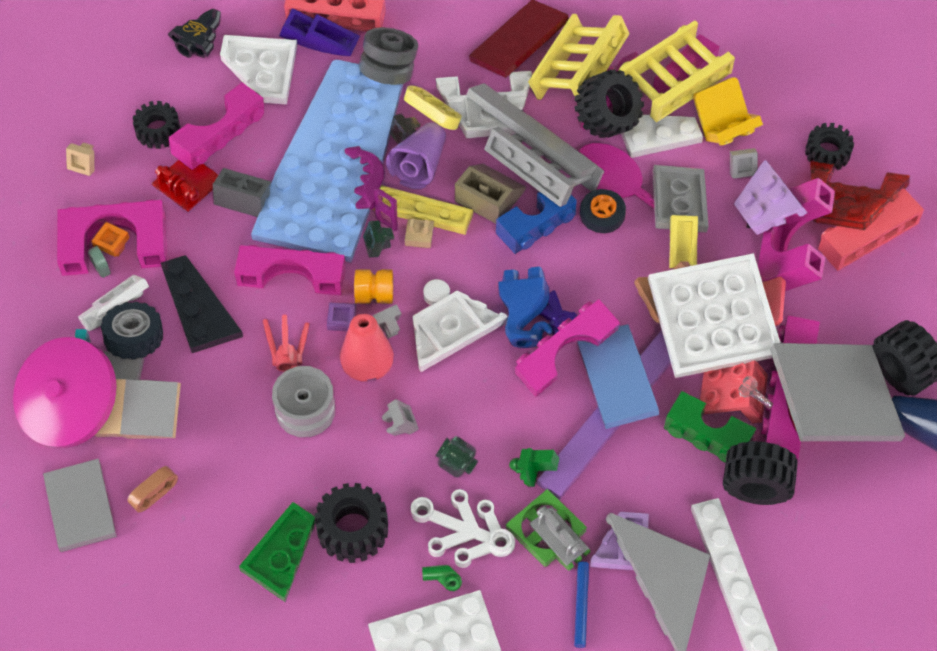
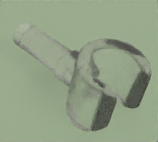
(752, 383)

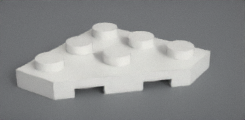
(261, 64)

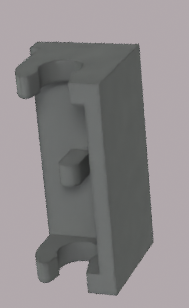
(240, 192)

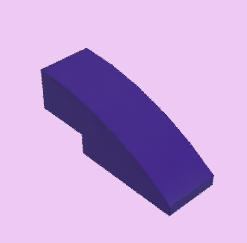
(319, 34)

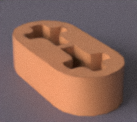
(152, 489)

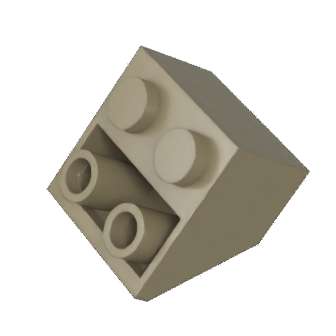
(487, 191)

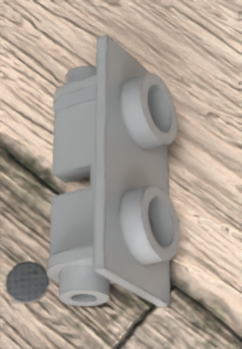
(558, 535)

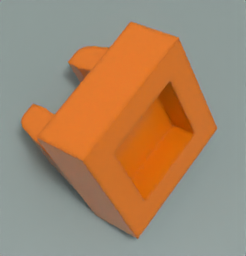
(111, 239)

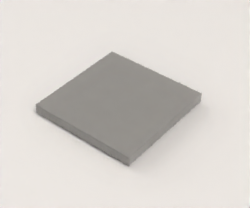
(836, 392)

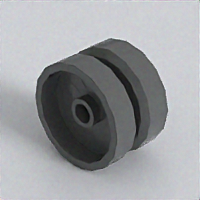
(388, 55)

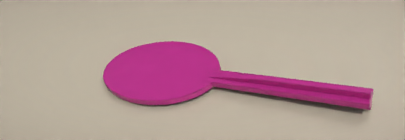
(620, 171)

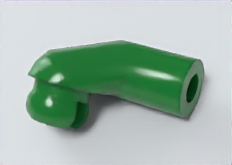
(444, 574)

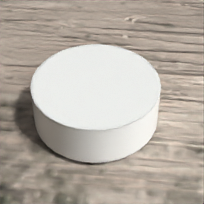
(435, 291)

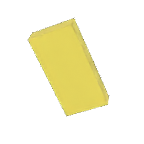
(683, 240)

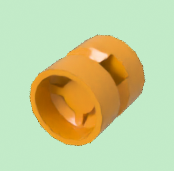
(373, 286)

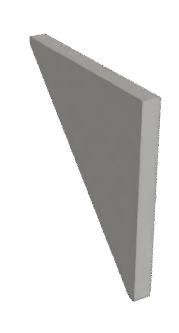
(667, 573)

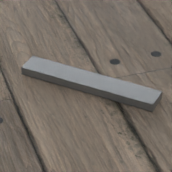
(531, 131)

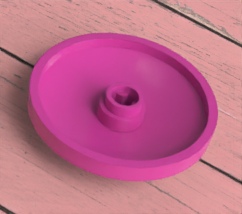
(64, 392)

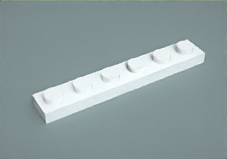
(732, 577)

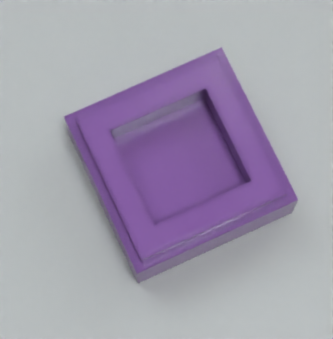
(340, 316)

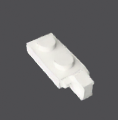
(128, 290)

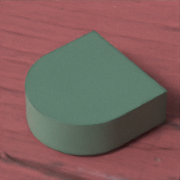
(99, 261)

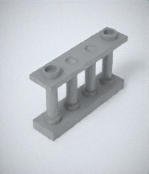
(534, 169)

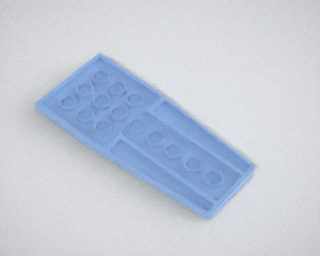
(315, 183)

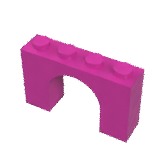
(80, 225)
(802, 263)

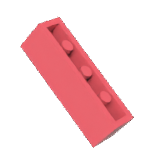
(847, 245)

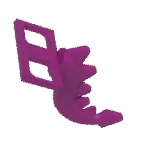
(370, 191)

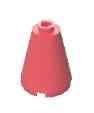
(366, 349)

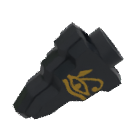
(197, 35)

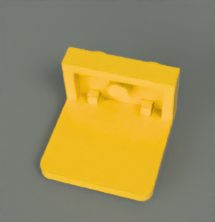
(724, 112)

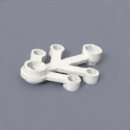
(465, 530)

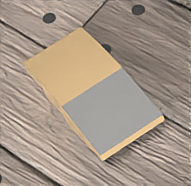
(143, 410)

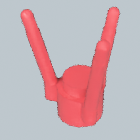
(286, 355)

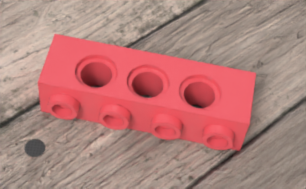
(349, 14)

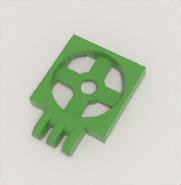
(544, 556)

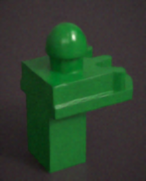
(533, 461)

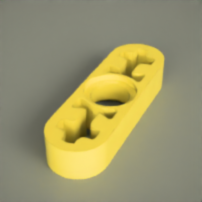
(432, 107)

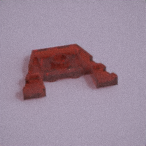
(857, 205)

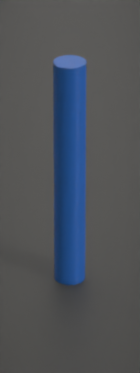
(581, 605)

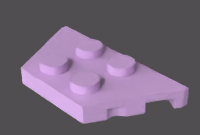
(767, 200)

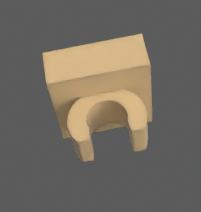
(80, 158)
(419, 233)

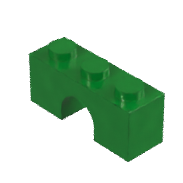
(686, 422)

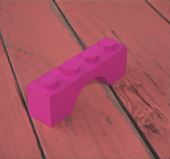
(197, 143)
(260, 264)
(592, 325)

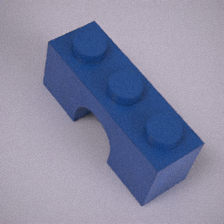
(522, 230)

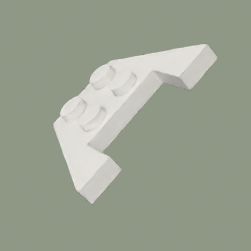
(475, 120)

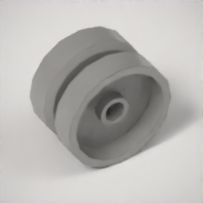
(304, 401)

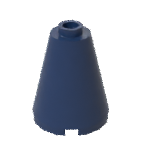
(918, 418)

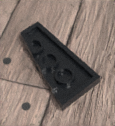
(199, 310)

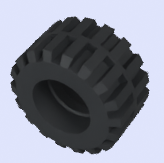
(624, 99)
(907, 357)
(760, 473)
(345, 502)

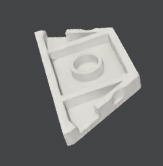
(451, 326)

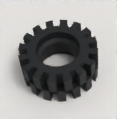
(151, 114)
(830, 135)

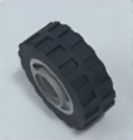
(132, 330)

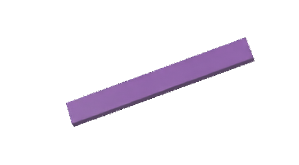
(592, 434)

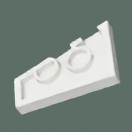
(664, 135)

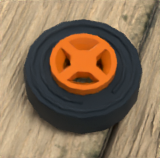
(606, 202)

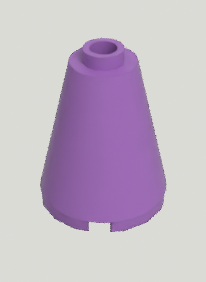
(417, 156)

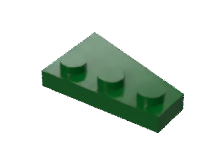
(280, 551)

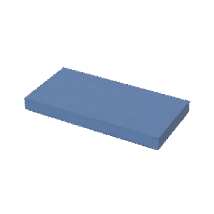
(618, 379)

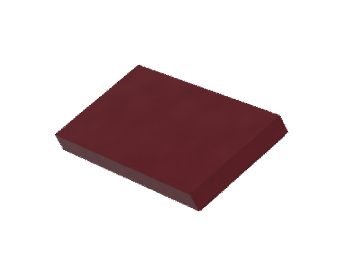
(519, 38)

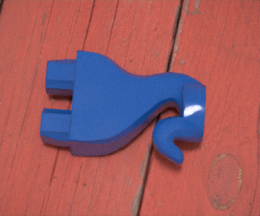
(524, 301)

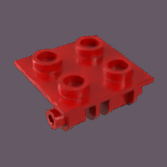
(185, 185)

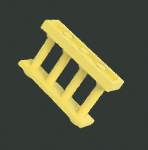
(597, 61)
(680, 91)

